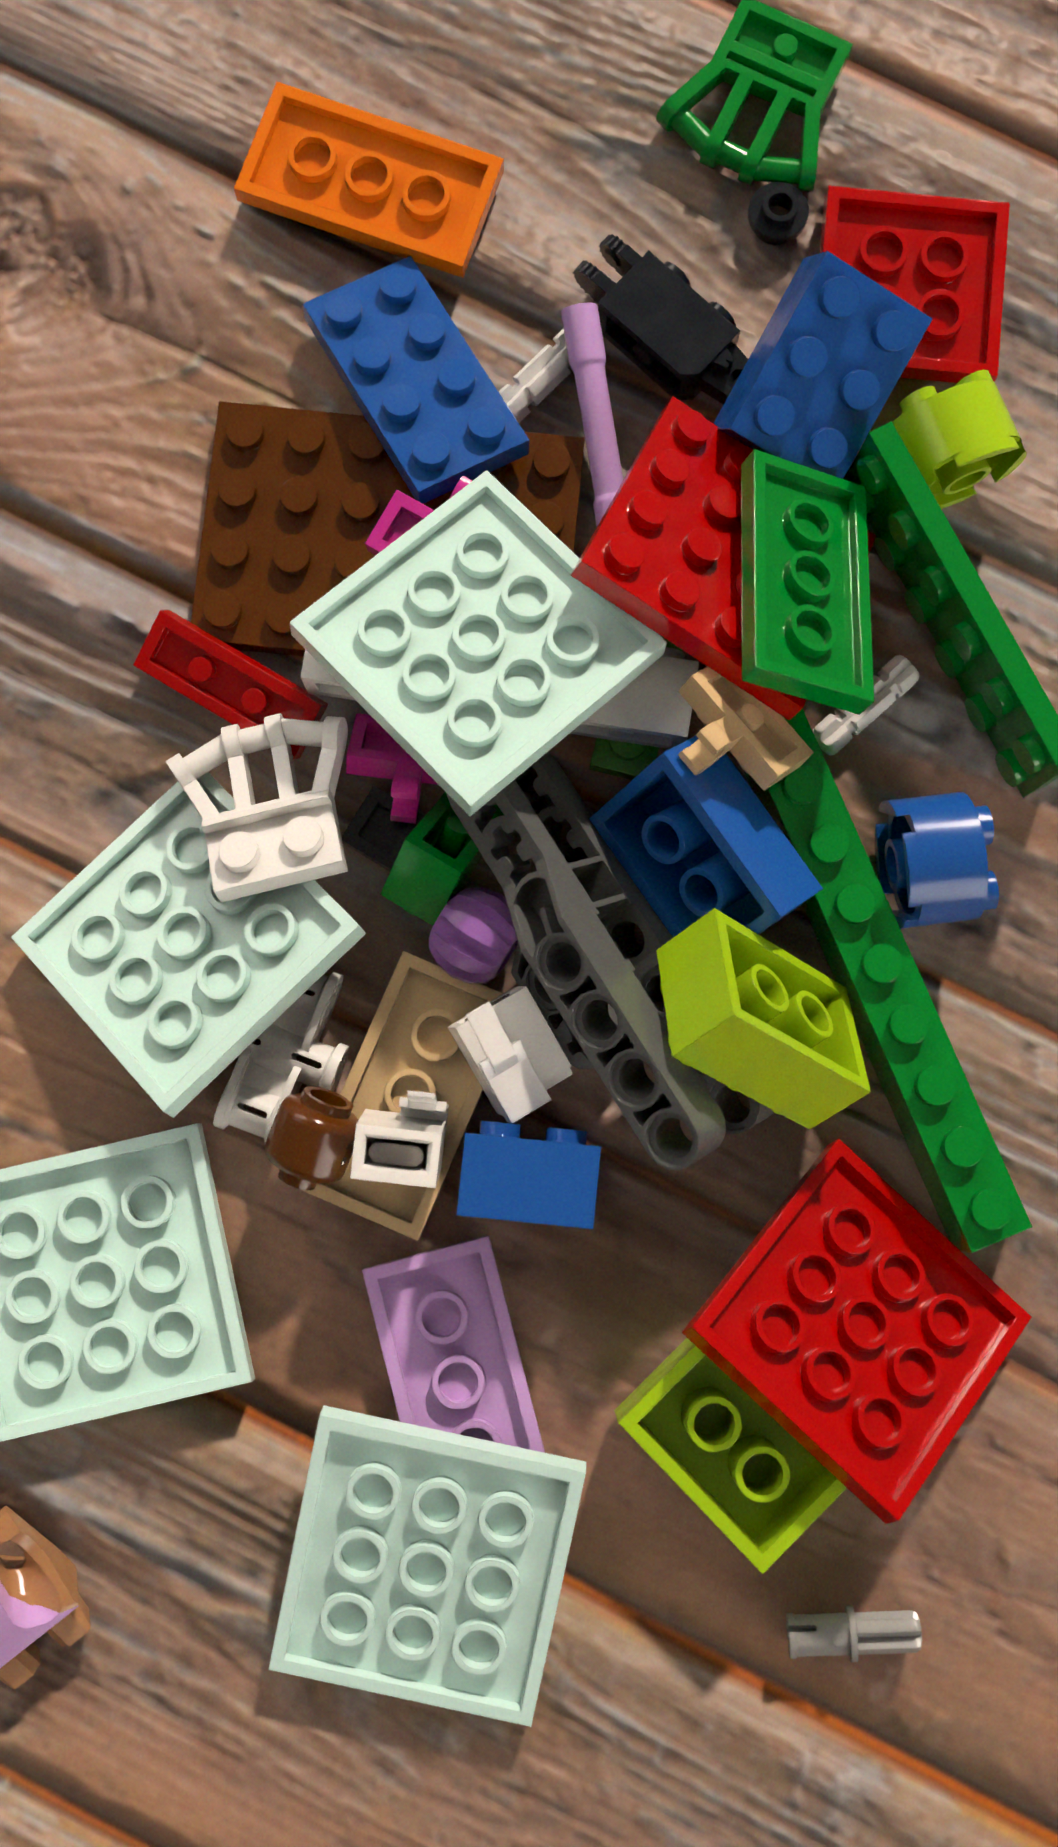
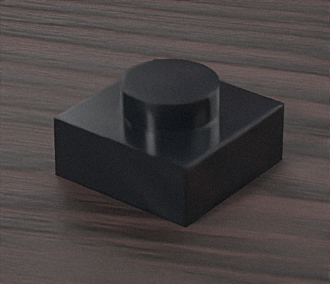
(373, 832)

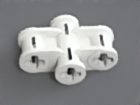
(271, 1070)

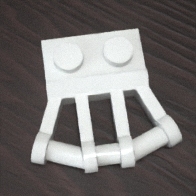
(278, 839)

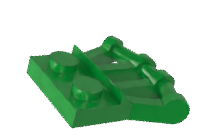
(778, 62)

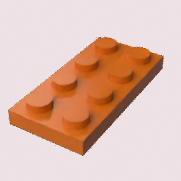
(369, 179)

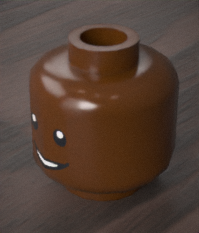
(312, 1138)

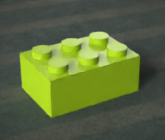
(760, 1020)
(728, 1455)

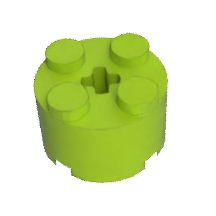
(960, 436)

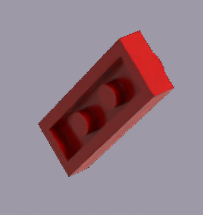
(222, 676)

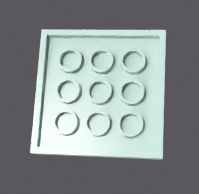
(476, 642)
(166, 965)
(114, 1283)
(427, 1565)

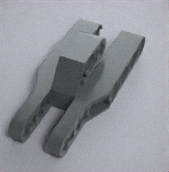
(589, 970)

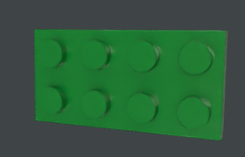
(805, 583)

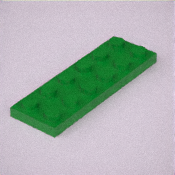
(958, 611)

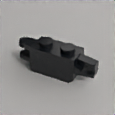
(664, 323)

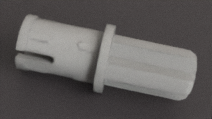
(853, 1633)

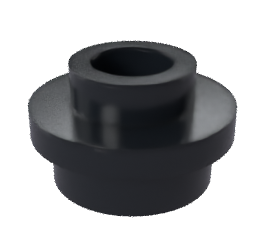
(778, 228)

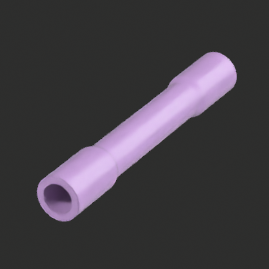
(588, 362)

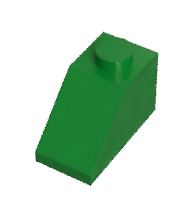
(433, 863)

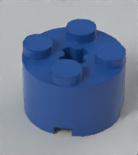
(936, 859)

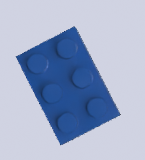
(823, 367)
(703, 845)

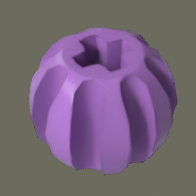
(473, 935)

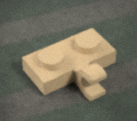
(744, 726)

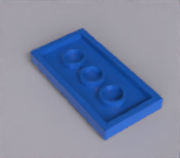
(415, 379)

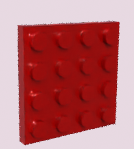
(675, 545)
(859, 1330)

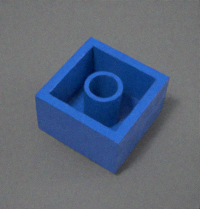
(528, 1177)

